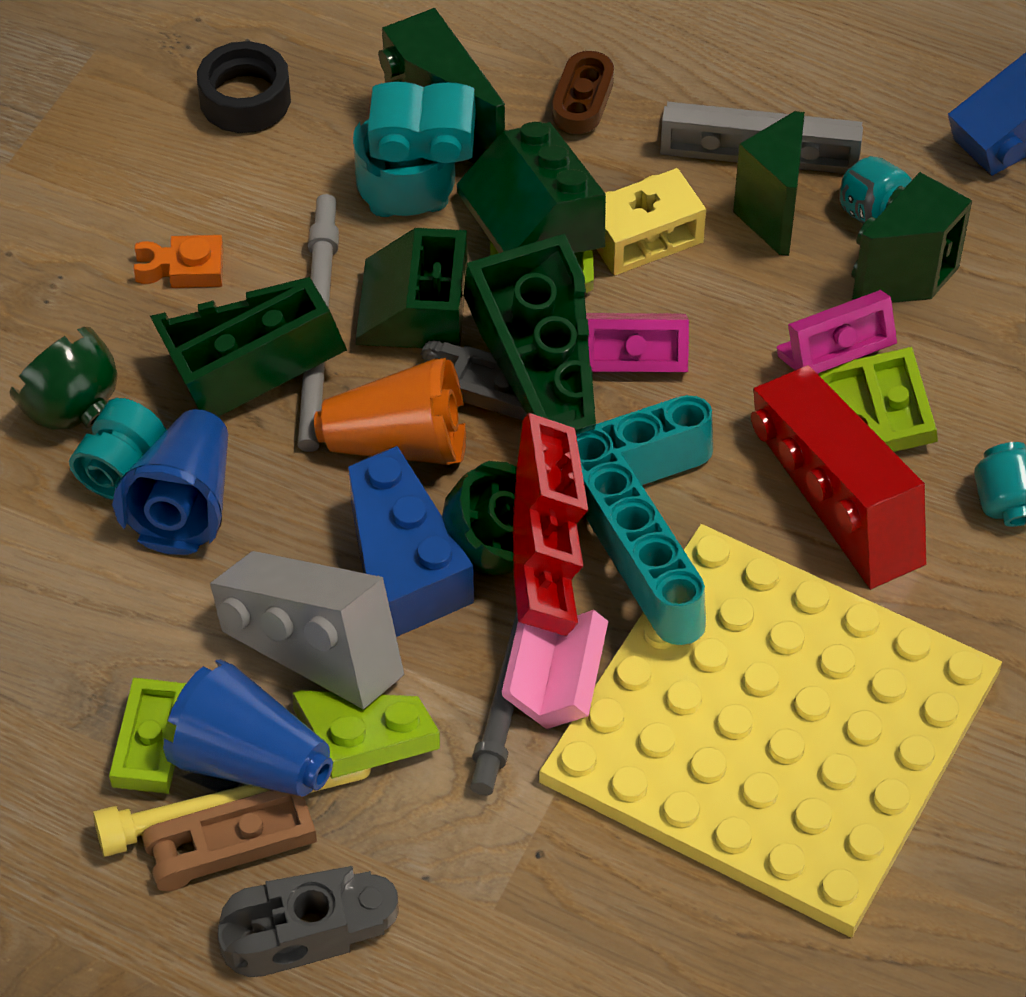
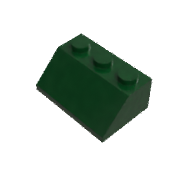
(534, 190)

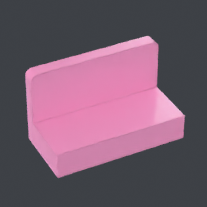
(553, 673)

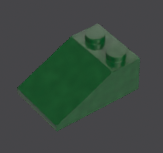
(427, 53)

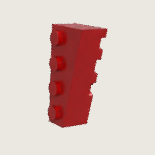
(845, 474)

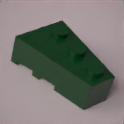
(251, 344)

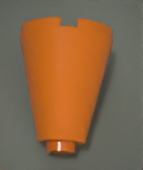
(402, 410)

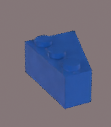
(993, 120)
(407, 542)

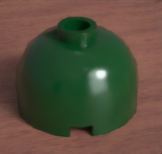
(68, 382)
(481, 516)

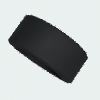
(241, 60)

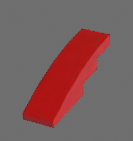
(545, 520)

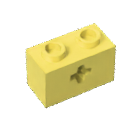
(651, 221)

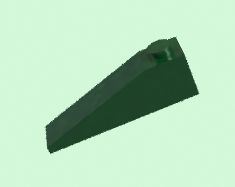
(537, 327)

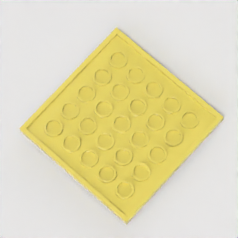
(781, 737)

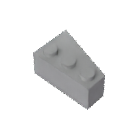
(313, 621)

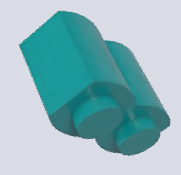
(422, 122)

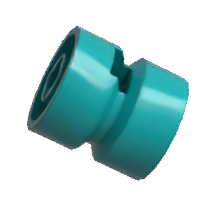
(118, 441)

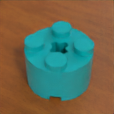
(401, 186)

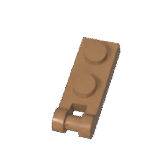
(227, 836)

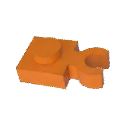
(188, 262)

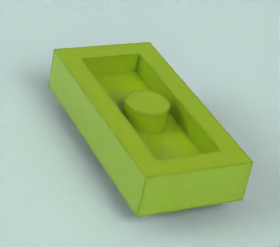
(139, 752)

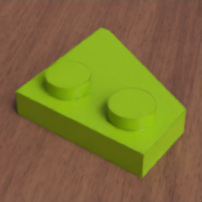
(887, 397)
(362, 739)

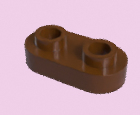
(583, 92)

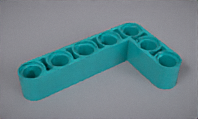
(615, 465)

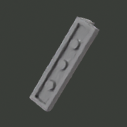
(718, 131)

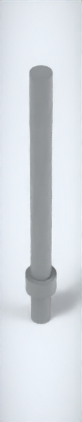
(323, 244)

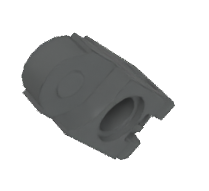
(353, 908)

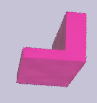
(840, 333)
(638, 342)

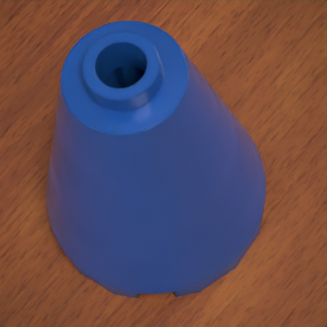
(177, 486)
(244, 735)

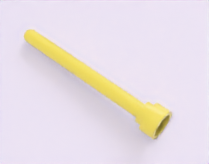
(121, 828)

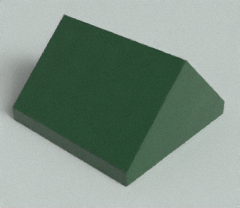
(769, 181)

